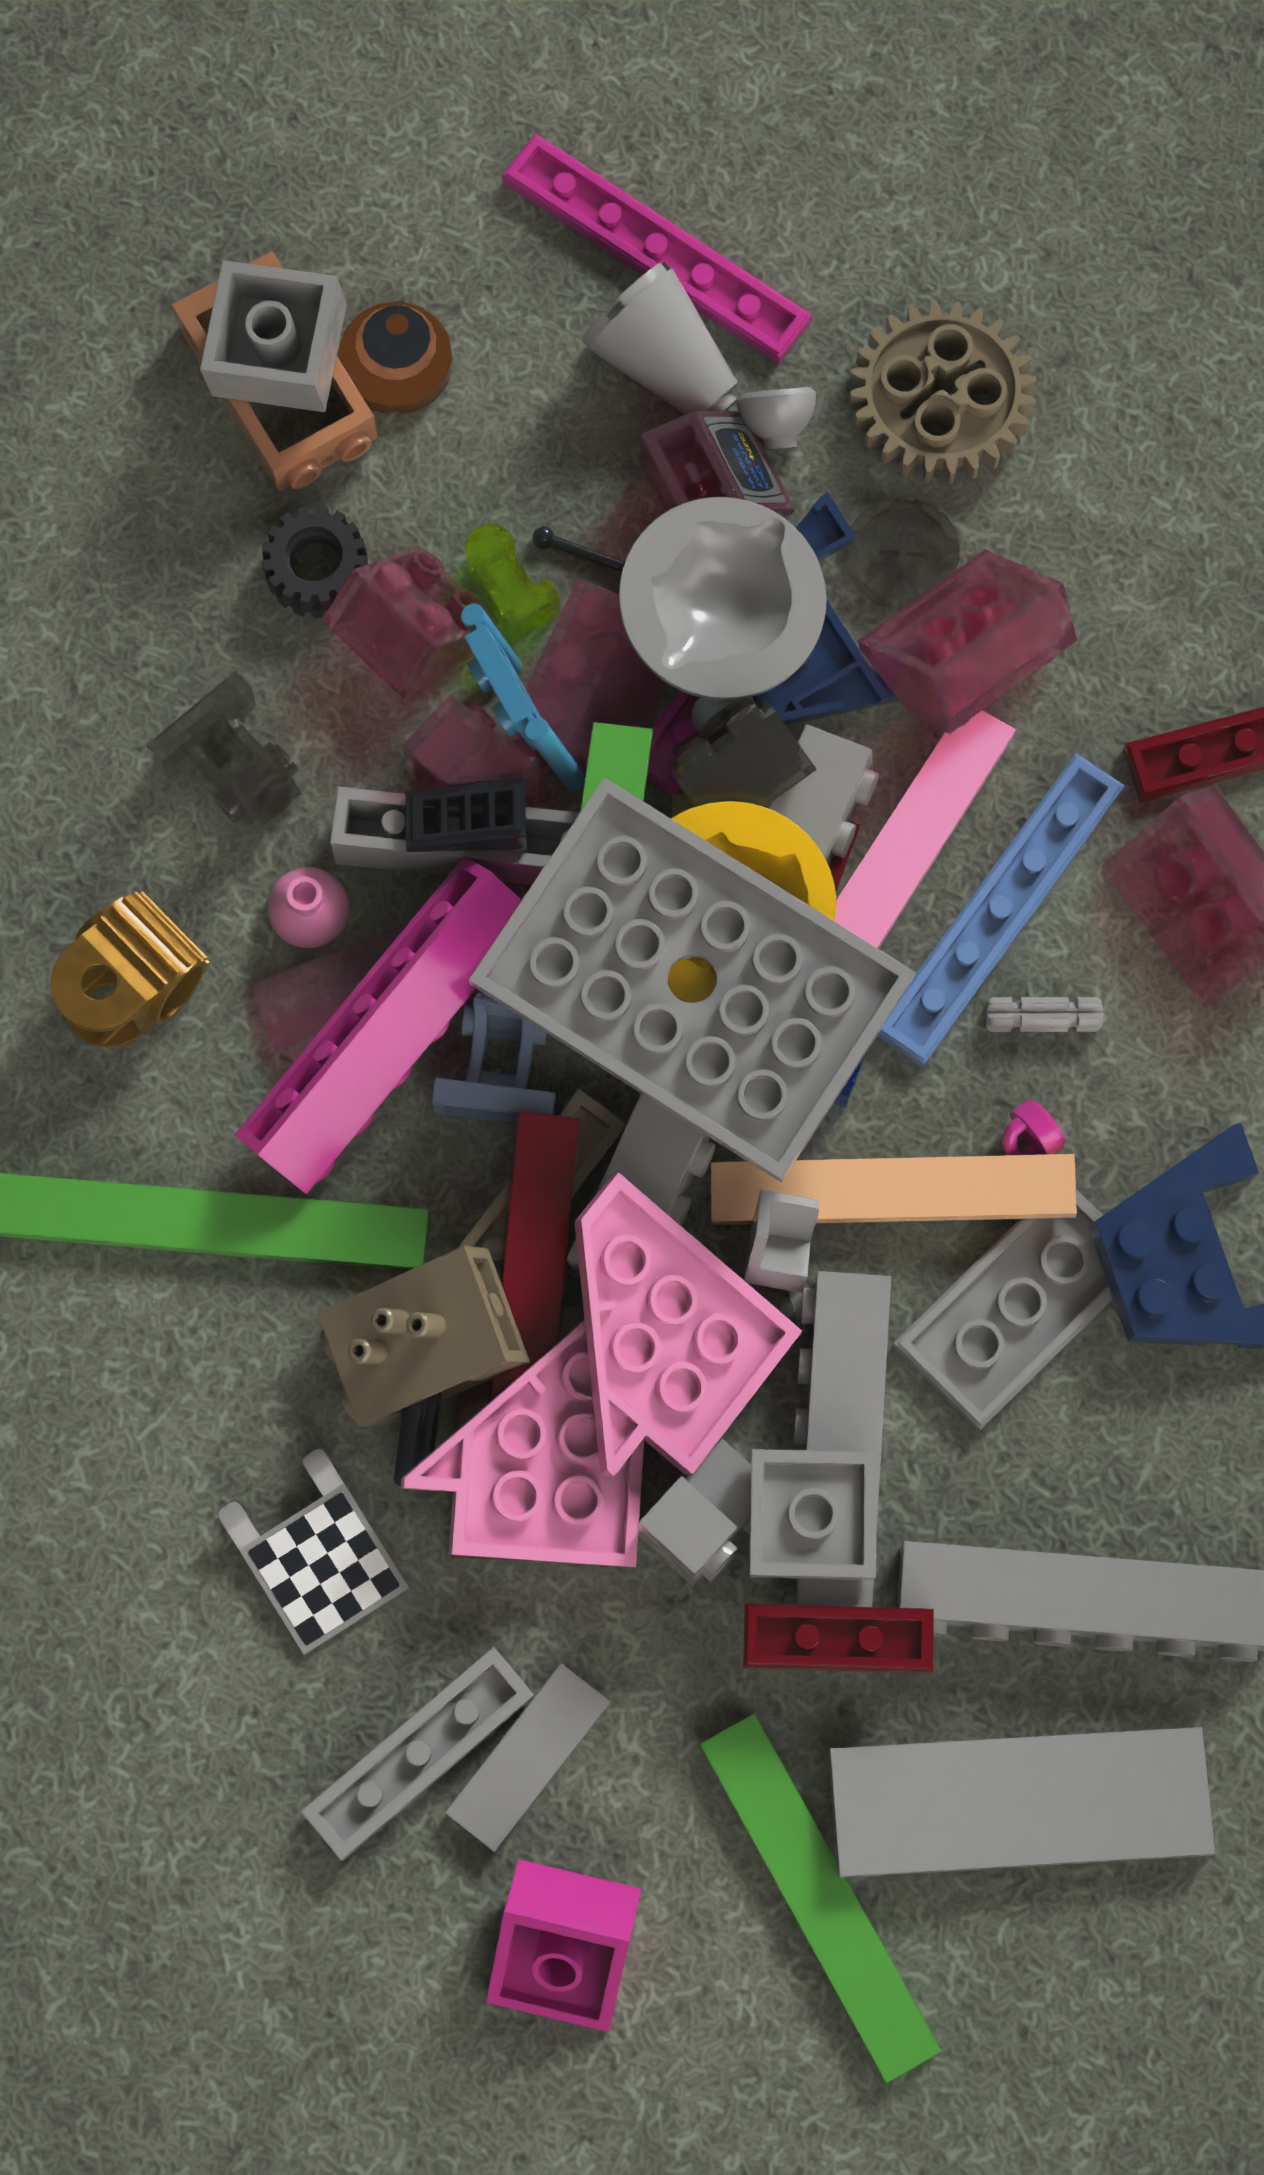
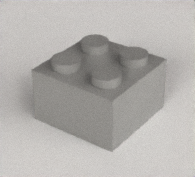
(273, 336)

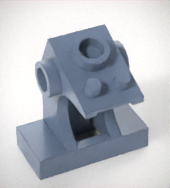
(493, 1094)

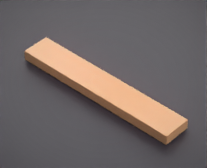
(906, 1188)

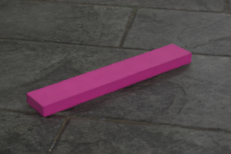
(646, 238)

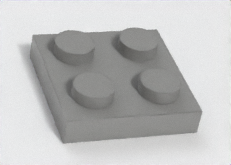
(813, 1514)

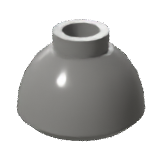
(777, 414)

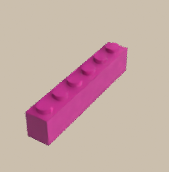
(380, 1028)

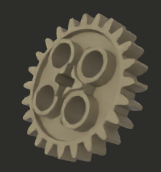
(911, 355)

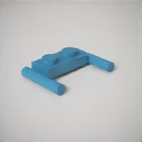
(499, 669)

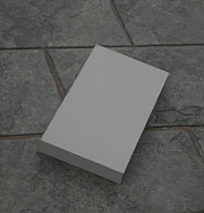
(1010, 1313)

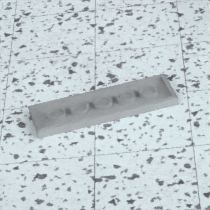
(1020, 1802)

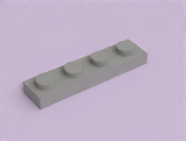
(417, 1754)

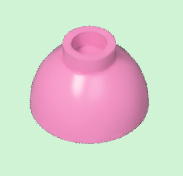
(308, 907)

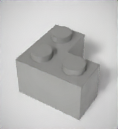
(702, 1516)

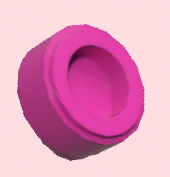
(1035, 1127)

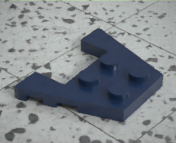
(835, 673)
(1168, 1257)

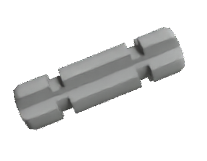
(1044, 1014)

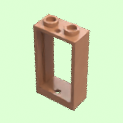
(303, 461)

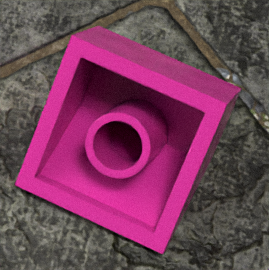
(563, 1945)

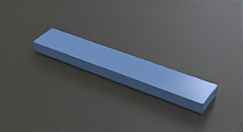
(1000, 909)

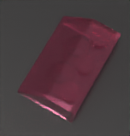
(970, 639)
(590, 674)
(1198, 891)

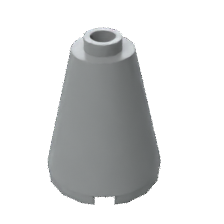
(664, 344)

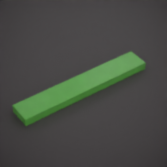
(819, 1899)

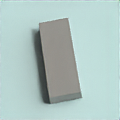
(527, 1757)

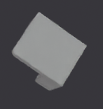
(780, 1241)

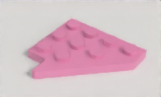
(667, 1332)
(532, 1473)

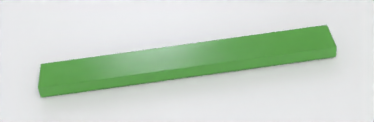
(212, 1222)

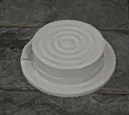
(722, 598)

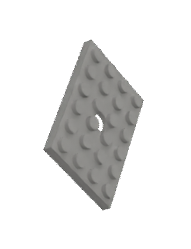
(789, 999)

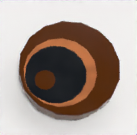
(397, 356)

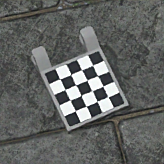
(319, 1564)

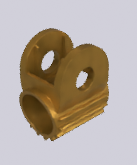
(138, 952)

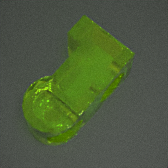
(505, 584)

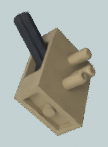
(420, 1344)

